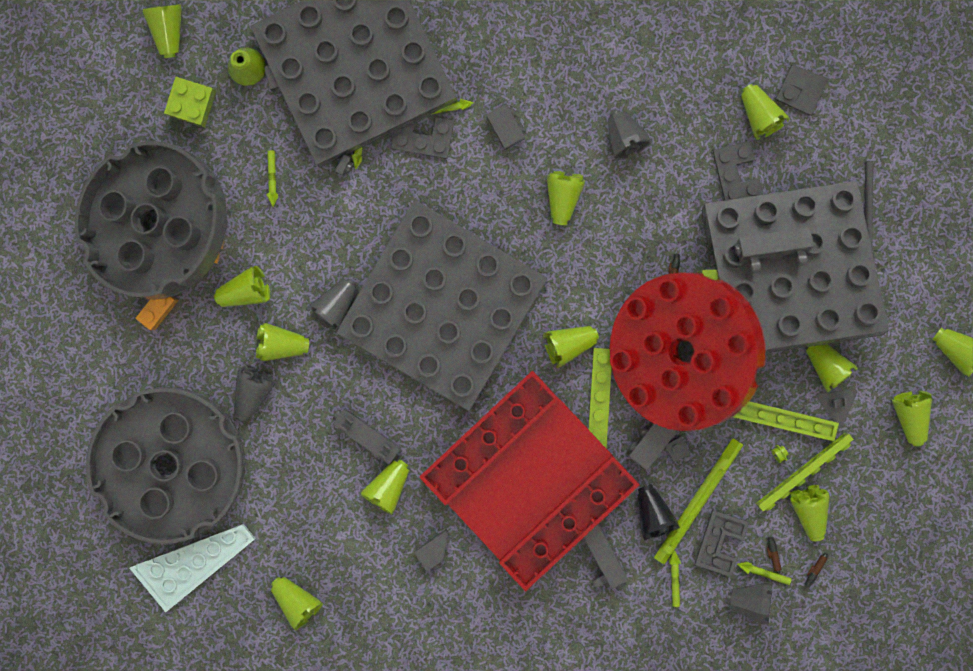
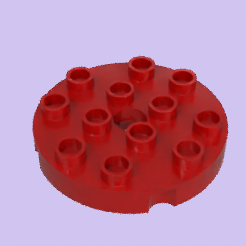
(725, 356)

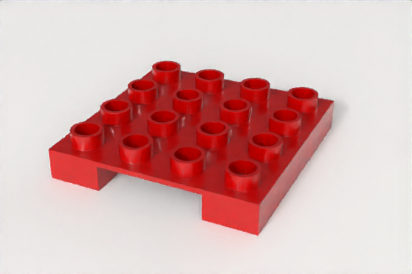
(529, 480)

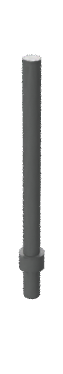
(869, 199)

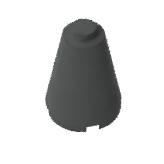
(334, 304)

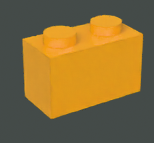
(156, 311)

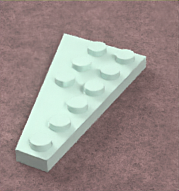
(182, 570)

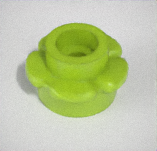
(781, 453)

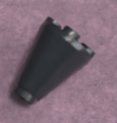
(654, 513)

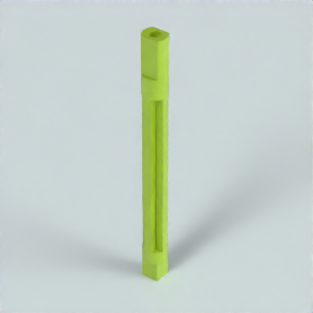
(699, 500)

